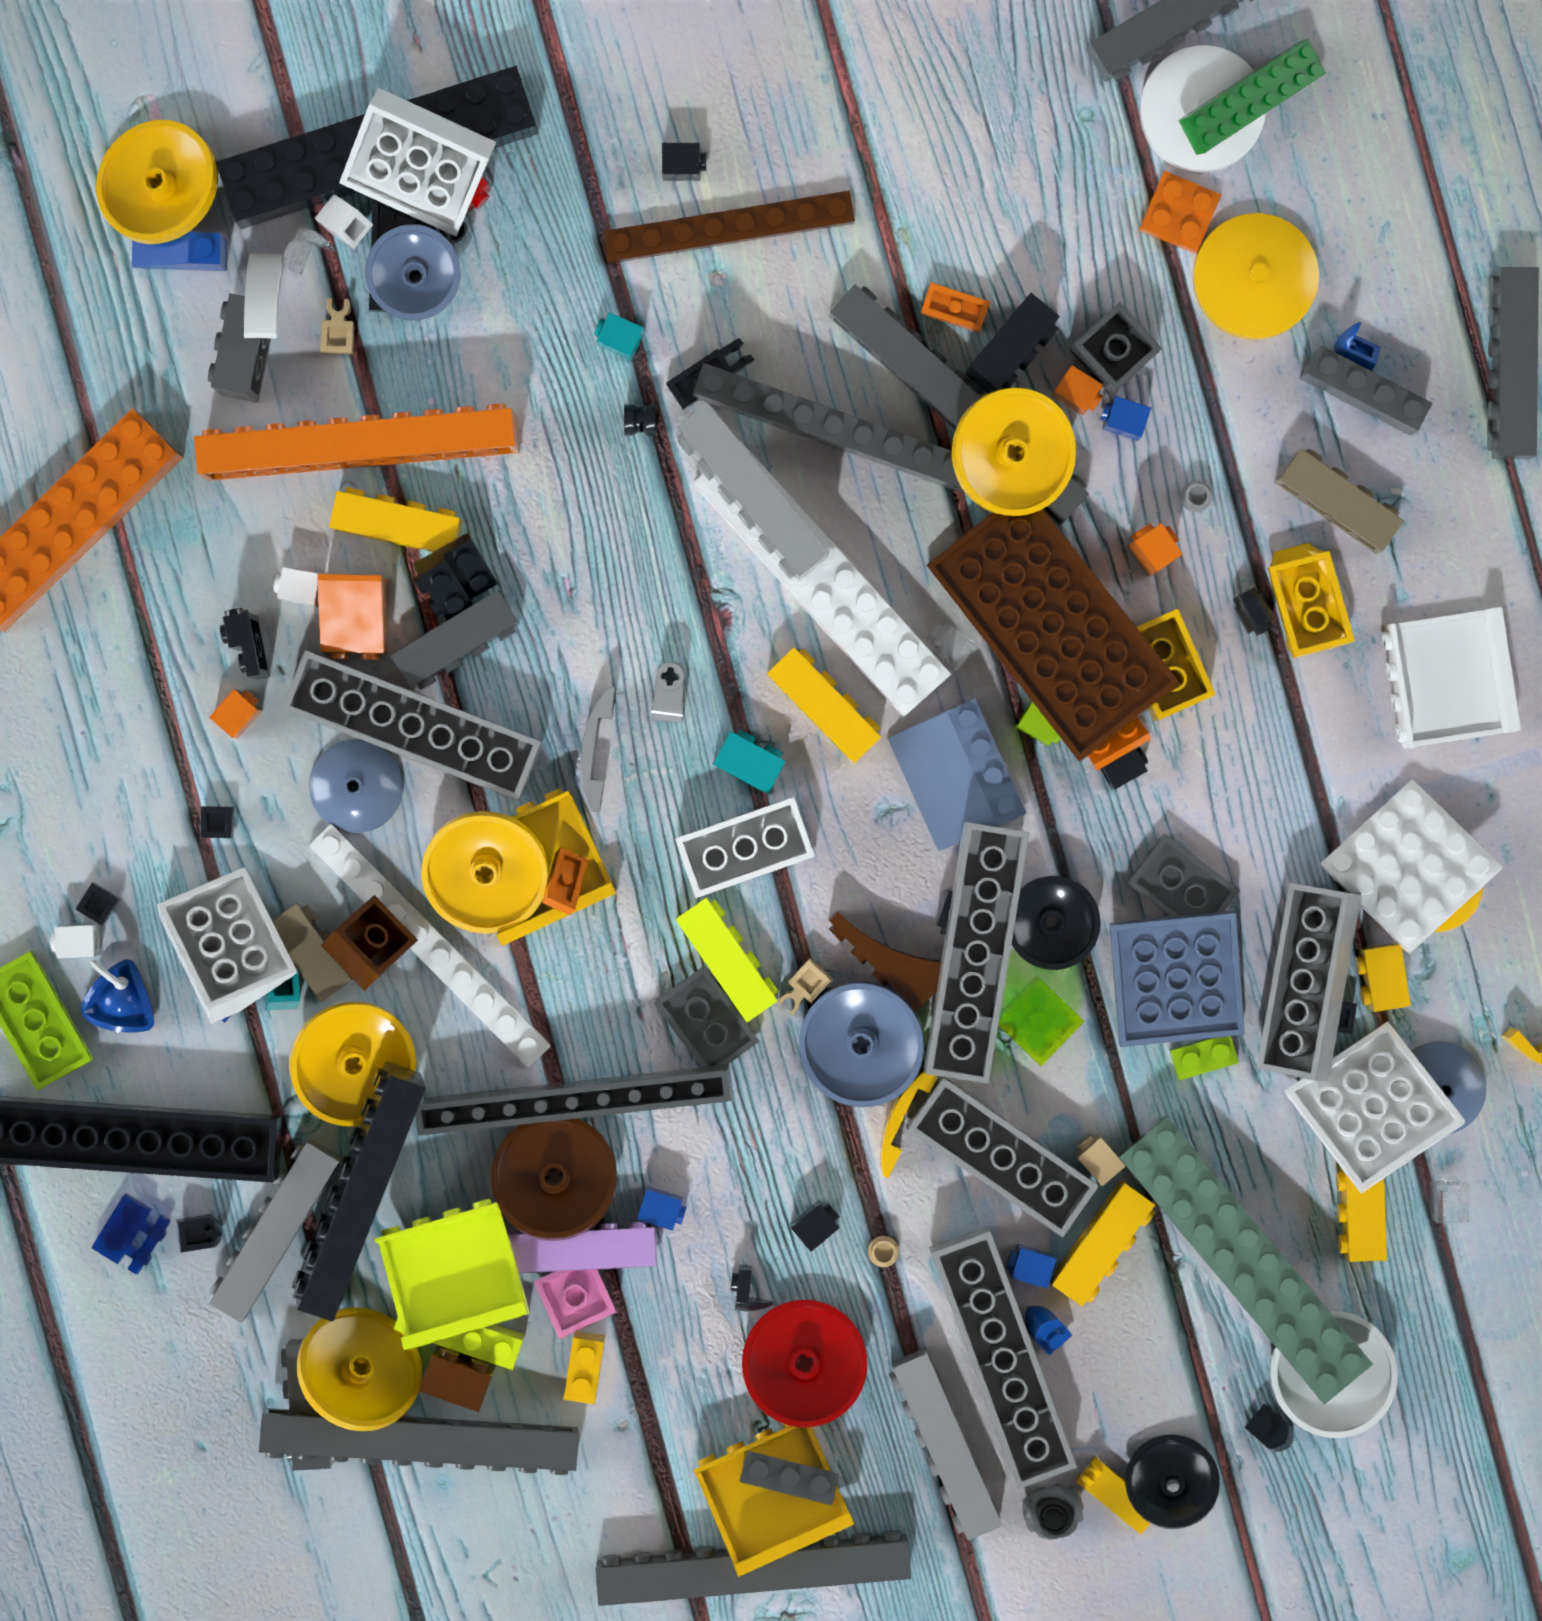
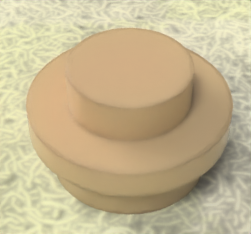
(883, 1251)

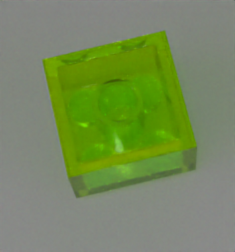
(1039, 1020)

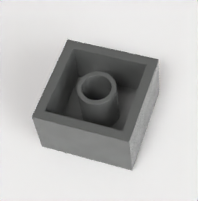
(1115, 348)

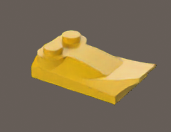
(1309, 600)

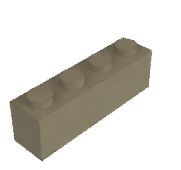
(1339, 500)

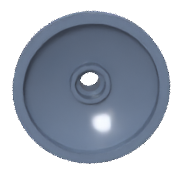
(406, 251)
(378, 782)
(1460, 1072)

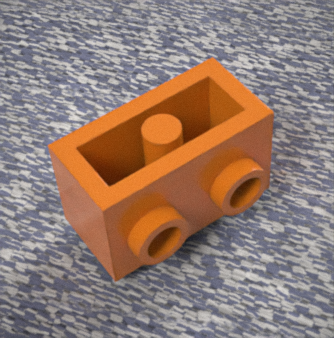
(1154, 547)

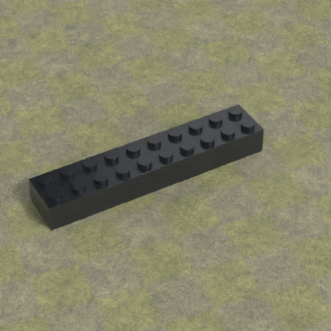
(310, 165)
(140, 1139)

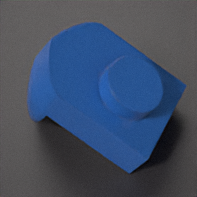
(1356, 348)
(1046, 1328)

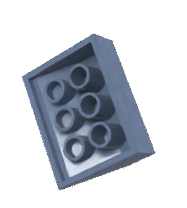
(956, 773)

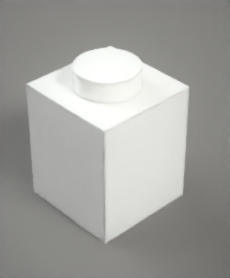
(344, 221)
(297, 586)
(76, 941)

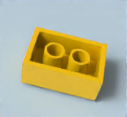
(1175, 647)

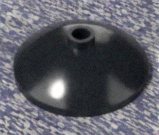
(1075, 928)
(1168, 1461)

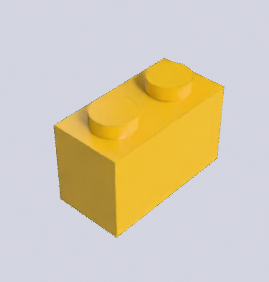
(1382, 977)
(584, 1367)

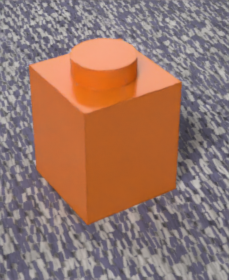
(1078, 391)
(236, 712)

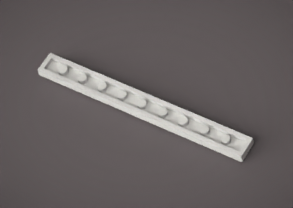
(433, 947)

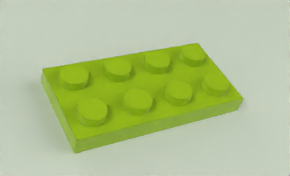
(38, 1023)

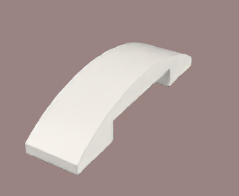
(262, 294)

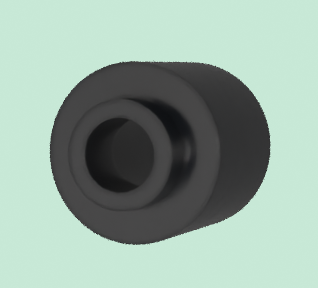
(1253, 612)

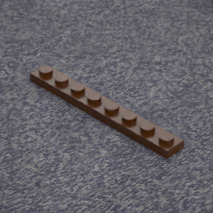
(728, 227)

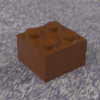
(369, 942)
(457, 1378)

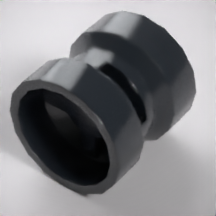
(640, 419)

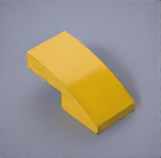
(1521, 1044)

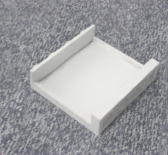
(1451, 678)

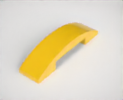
(889, 1151)

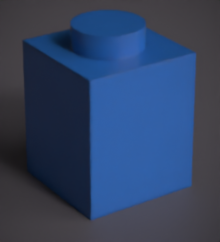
(1125, 418)
(661, 1208)
(1031, 1265)

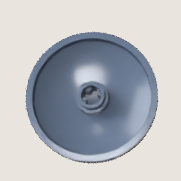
(862, 1044)

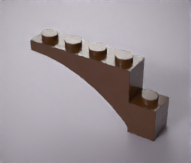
(909, 975)

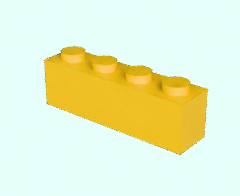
(393, 522)
(824, 705)
(1362, 1221)
(1102, 1243)

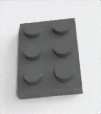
(1180, 881)
(706, 1020)

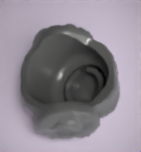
(1053, 1511)

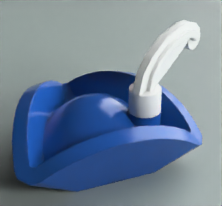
(118, 999)

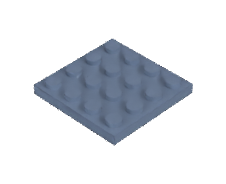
(1177, 978)

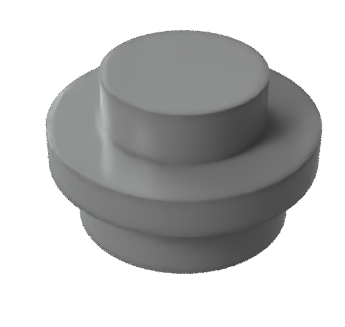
(1196, 496)

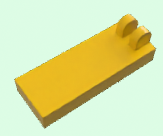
(1111, 1491)

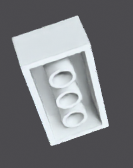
(744, 847)

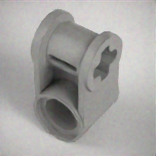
(668, 700)

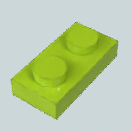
(1203, 1056)

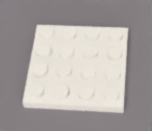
(1411, 866)
(1375, 1108)

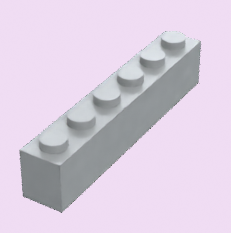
(275, 1231)
(946, 1444)

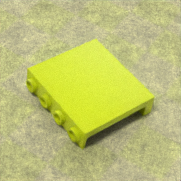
(452, 1274)

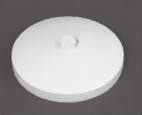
(1180, 86)
(1358, 1404)

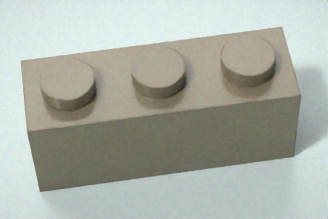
(303, 943)

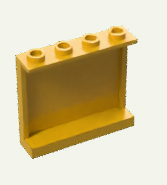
(559, 825)
(764, 1523)

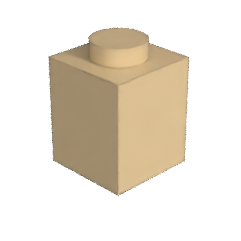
(1098, 1159)

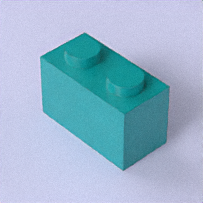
(750, 762)

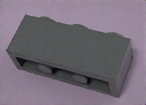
(789, 1477)

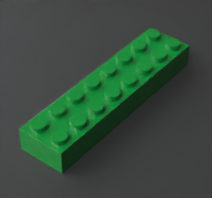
(1252, 96)

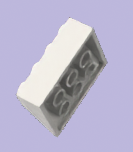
(417, 162)
(226, 943)

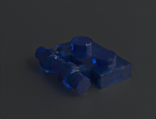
(123, 1227)

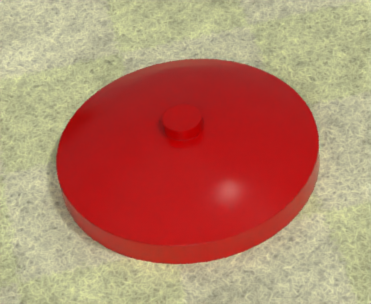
(804, 1363)

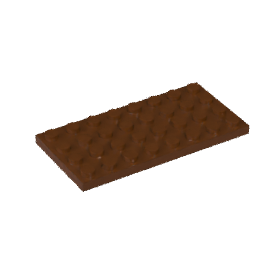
(1054, 627)

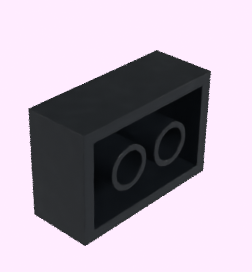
(1014, 345)

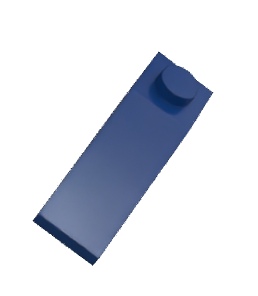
(190, 252)

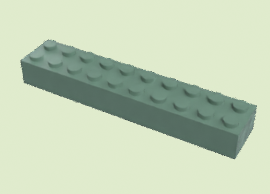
(1245, 1260)

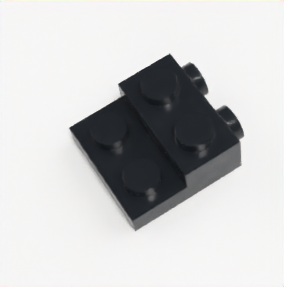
(453, 576)
(244, 634)

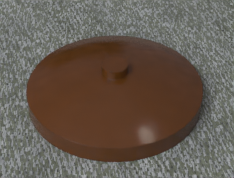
(554, 1178)

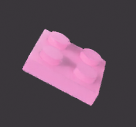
(574, 1299)

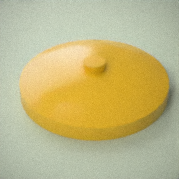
(157, 181)
(1255, 276)
(1013, 451)
(484, 872)
(339, 1055)
(358, 1370)

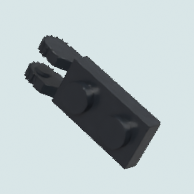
(683, 384)

